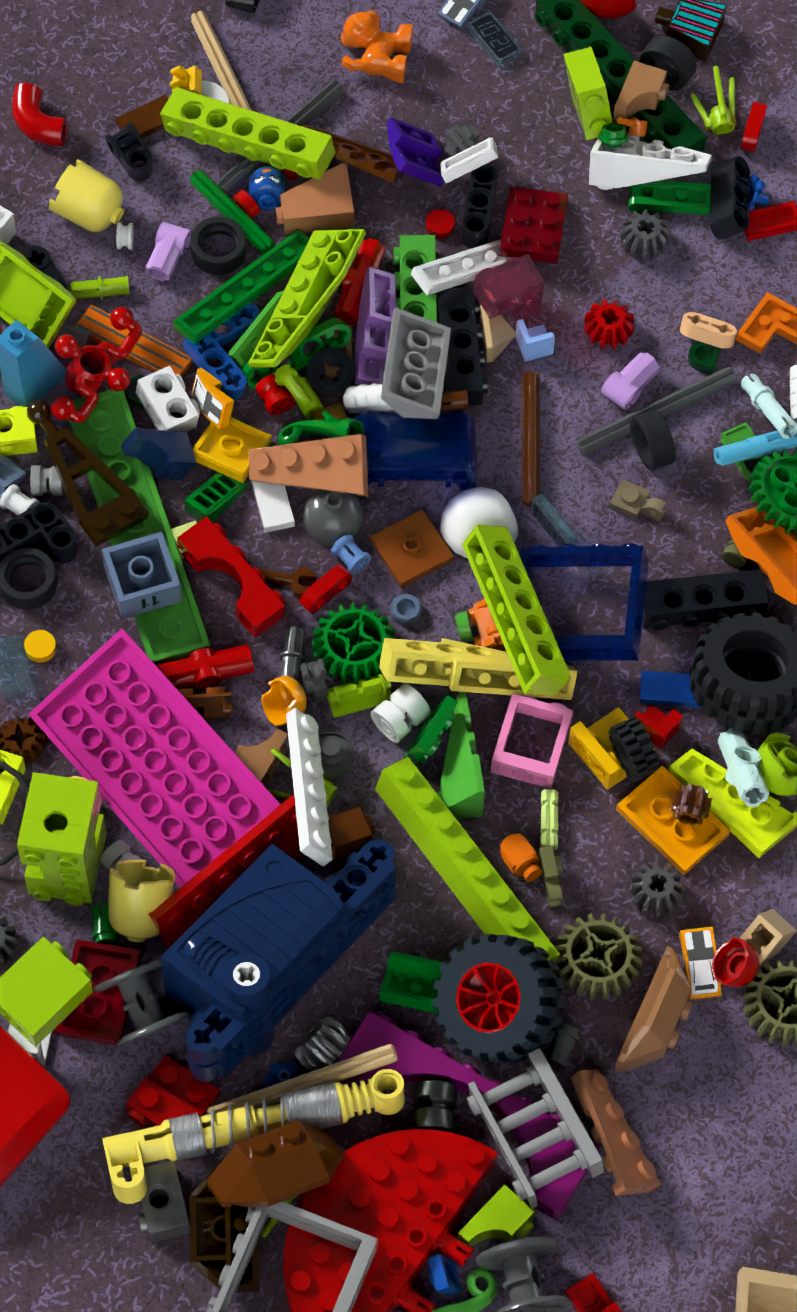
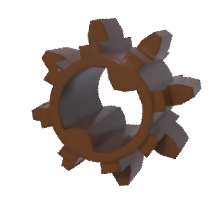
(691, 804)

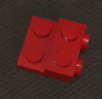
(169, 1094)

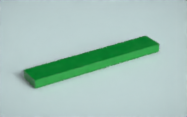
(242, 289)

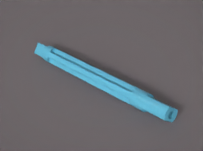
(753, 447)

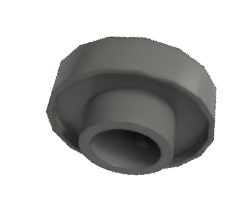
(336, 754)

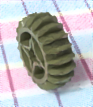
(577, 969)
(775, 996)

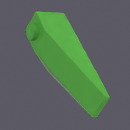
(462, 775)

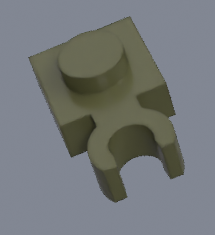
(551, 869)

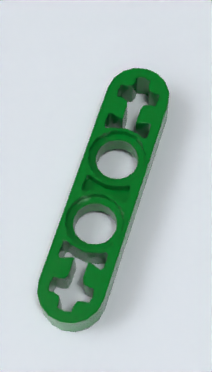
(298, 358)

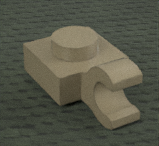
(634, 500)

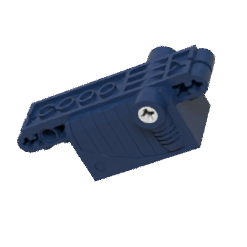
(267, 949)

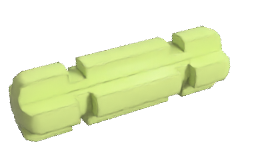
(549, 818)

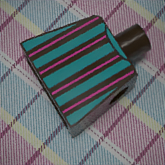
(694, 24)

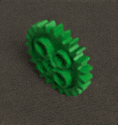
(776, 489)

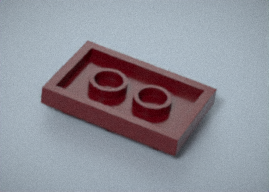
(533, 224)
(101, 1013)

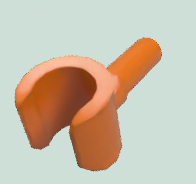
(636, 126)

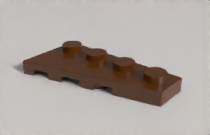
(363, 157)

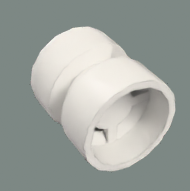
(402, 711)

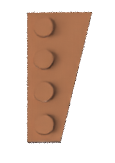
(321, 464)
(622, 1146)

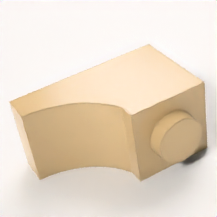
(768, 935)

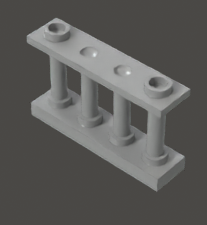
(553, 1101)

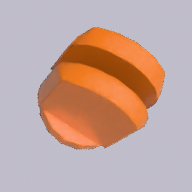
(520, 857)

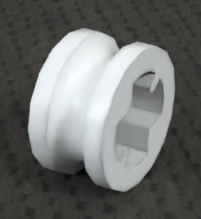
(125, 236)

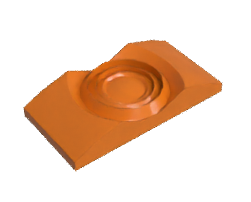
(768, 547)

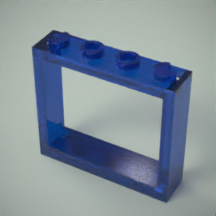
(598, 647)

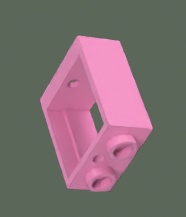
(526, 768)

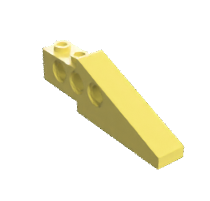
(457, 665)

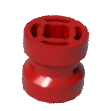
(276, 397)

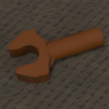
(291, 580)

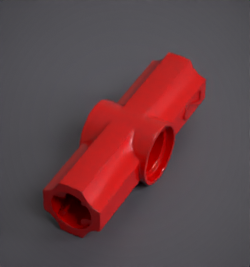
(369, 255)
(208, 667)

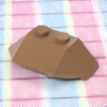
(658, 1016)

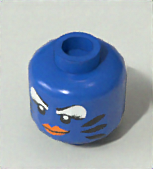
(266, 187)

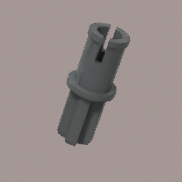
(292, 653)

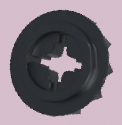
(333, 358)

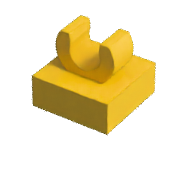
(187, 79)

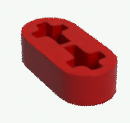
(753, 127)
(325, 588)

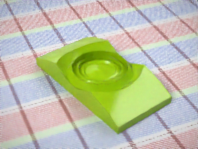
(31, 296)

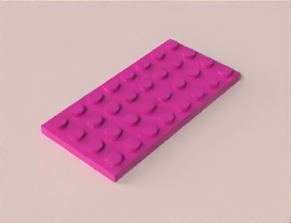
(153, 758)

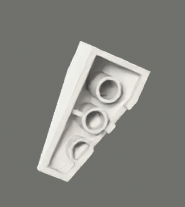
(642, 163)

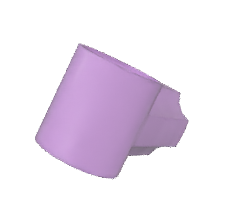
(169, 246)
(627, 385)

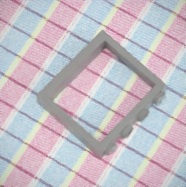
(245, 1244)

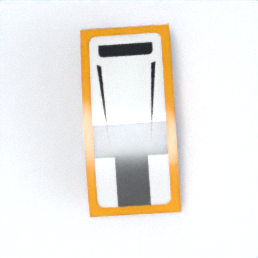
(211, 401)
(698, 952)

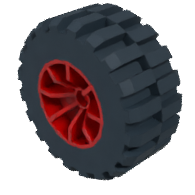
(498, 998)

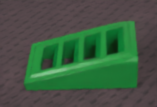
(199, 511)

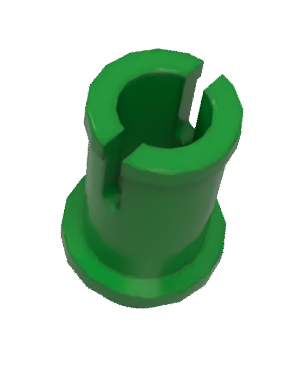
(103, 930)

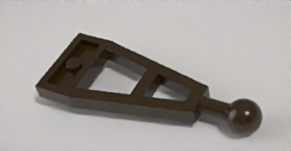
(109, 518)

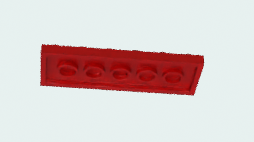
(202, 890)

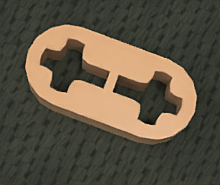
(708, 330)

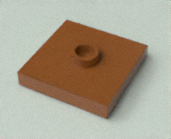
(411, 548)

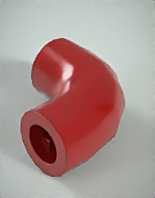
(32, 120)

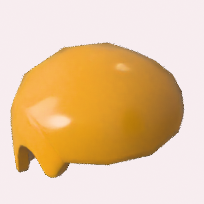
(283, 692)

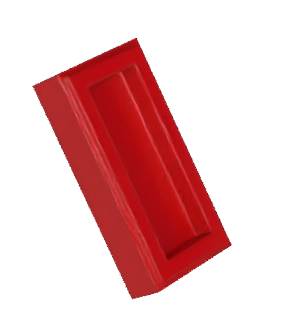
(772, 221)

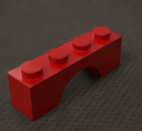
(210, 550)

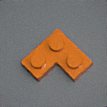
(766, 320)

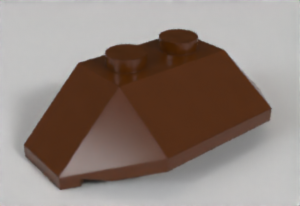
(276, 1166)

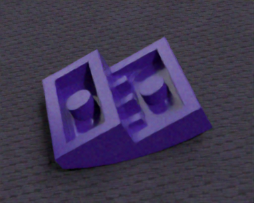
(415, 151)

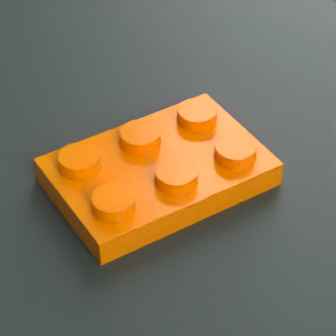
(651, 815)

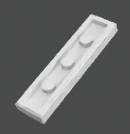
(457, 268)

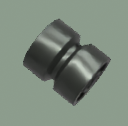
(434, 1106)

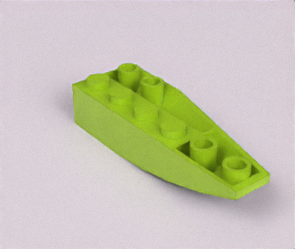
(307, 293)

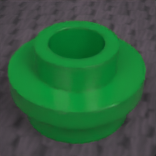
(613, 135)

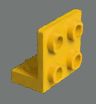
(596, 749)

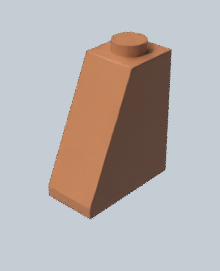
(318, 204)

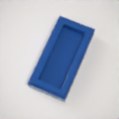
(666, 689)

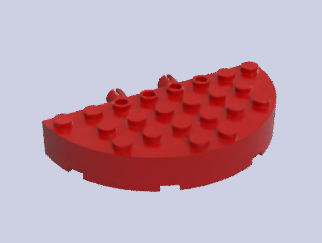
(404, 1193)

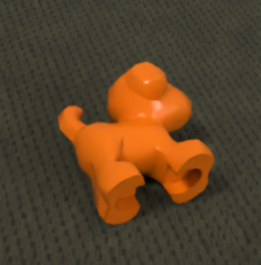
(364, 31)

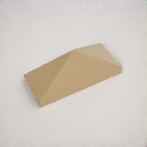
(496, 335)

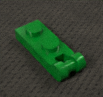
(670, 197)

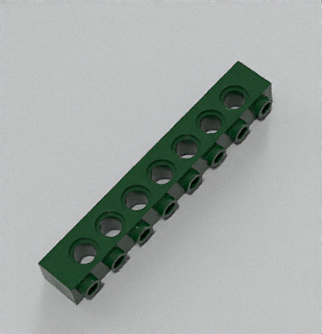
(578, 29)

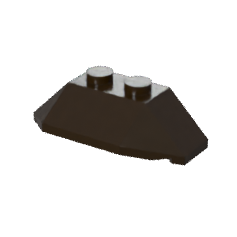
(214, 1234)

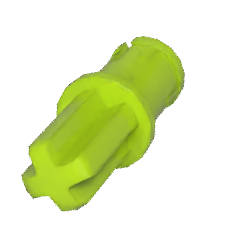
(100, 288)

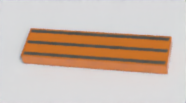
(146, 353)

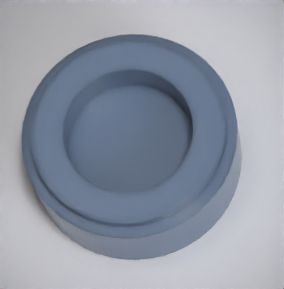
(406, 609)

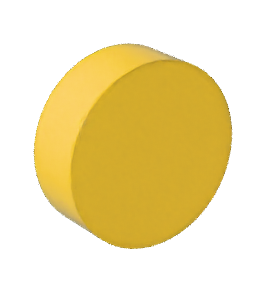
(40, 646)

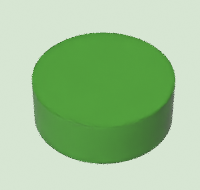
(464, 627)

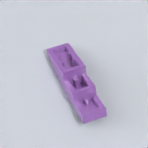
(374, 326)

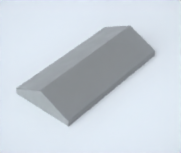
(415, 365)

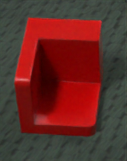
(660, 726)

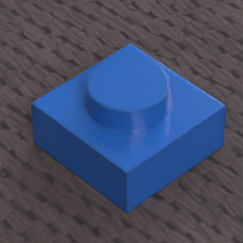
(444, 1275)

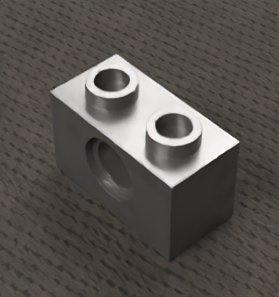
(171, 1219)

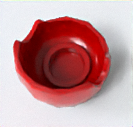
(735, 963)

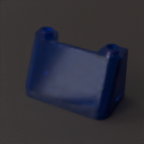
(421, 448)

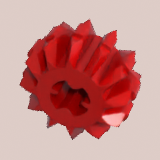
(609, 324)

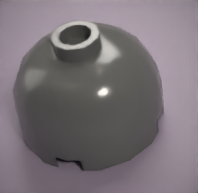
(333, 515)

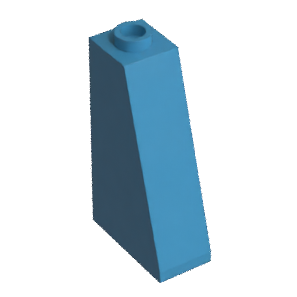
(27, 365)

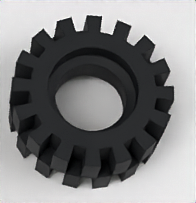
(633, 748)

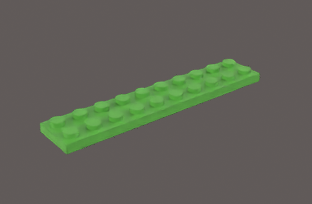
(170, 630)

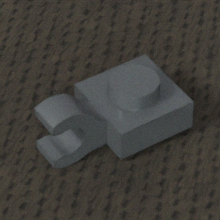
(314, 680)

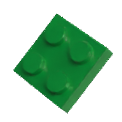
(429, 735)

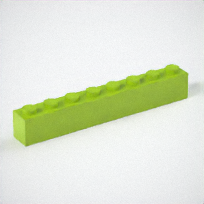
(456, 856)

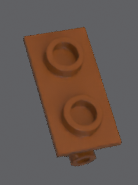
(213, 702)

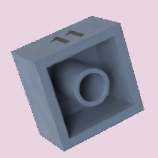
(142, 575)

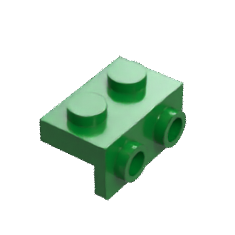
(410, 982)

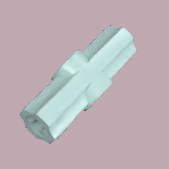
(743, 767)

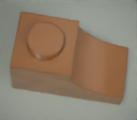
(641, 90)
(259, 757)

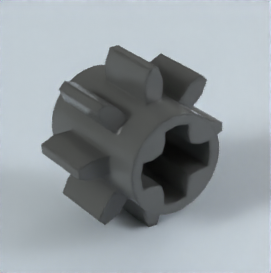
(461, 138)

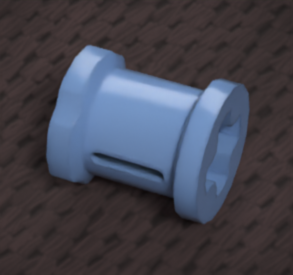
(350, 554)

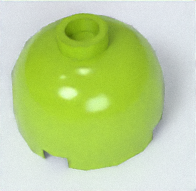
(779, 764)

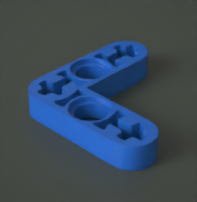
(212, 348)

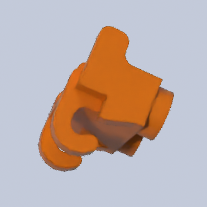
(488, 633)

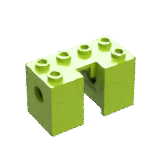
(62, 838)

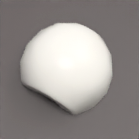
(475, 508)

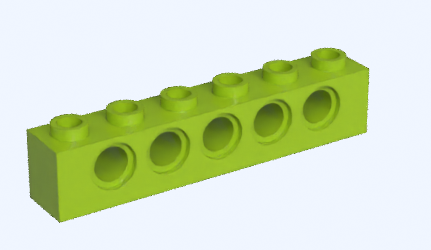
(248, 133)
(516, 610)

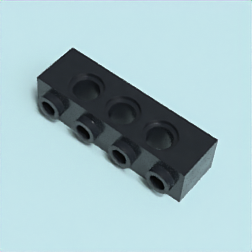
(460, 305)
(715, 588)

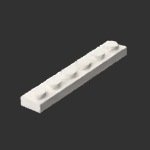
(309, 787)

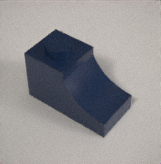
(163, 451)

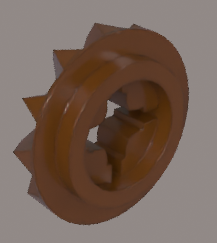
(31, 747)

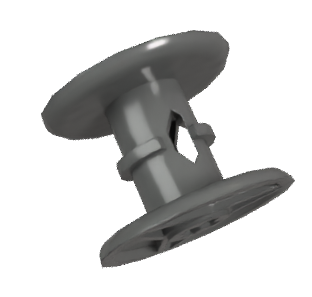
(141, 1001)
(522, 1274)

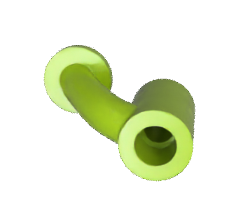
(299, 388)

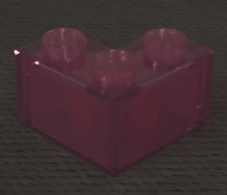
(511, 288)

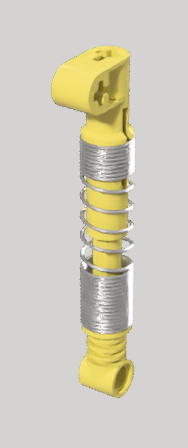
(195, 1135)

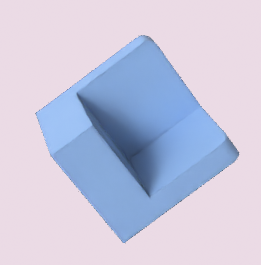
(534, 341)

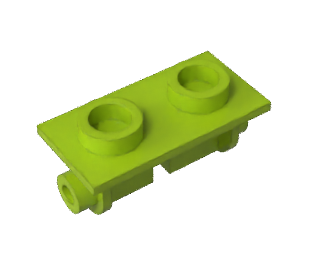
(358, 697)

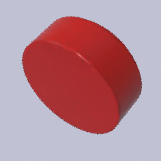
(246, 203)
(440, 223)

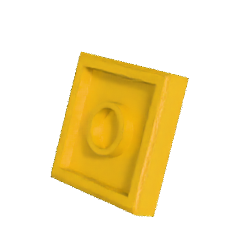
(228, 448)

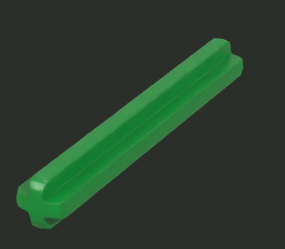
(231, 210)

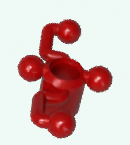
(100, 360)

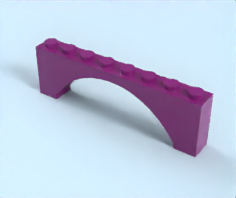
(423, 1063)

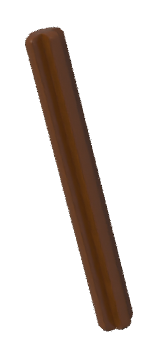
(530, 437)

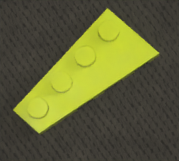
(755, 827)

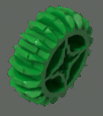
(332, 633)

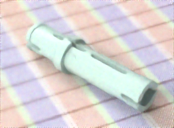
(764, 399)

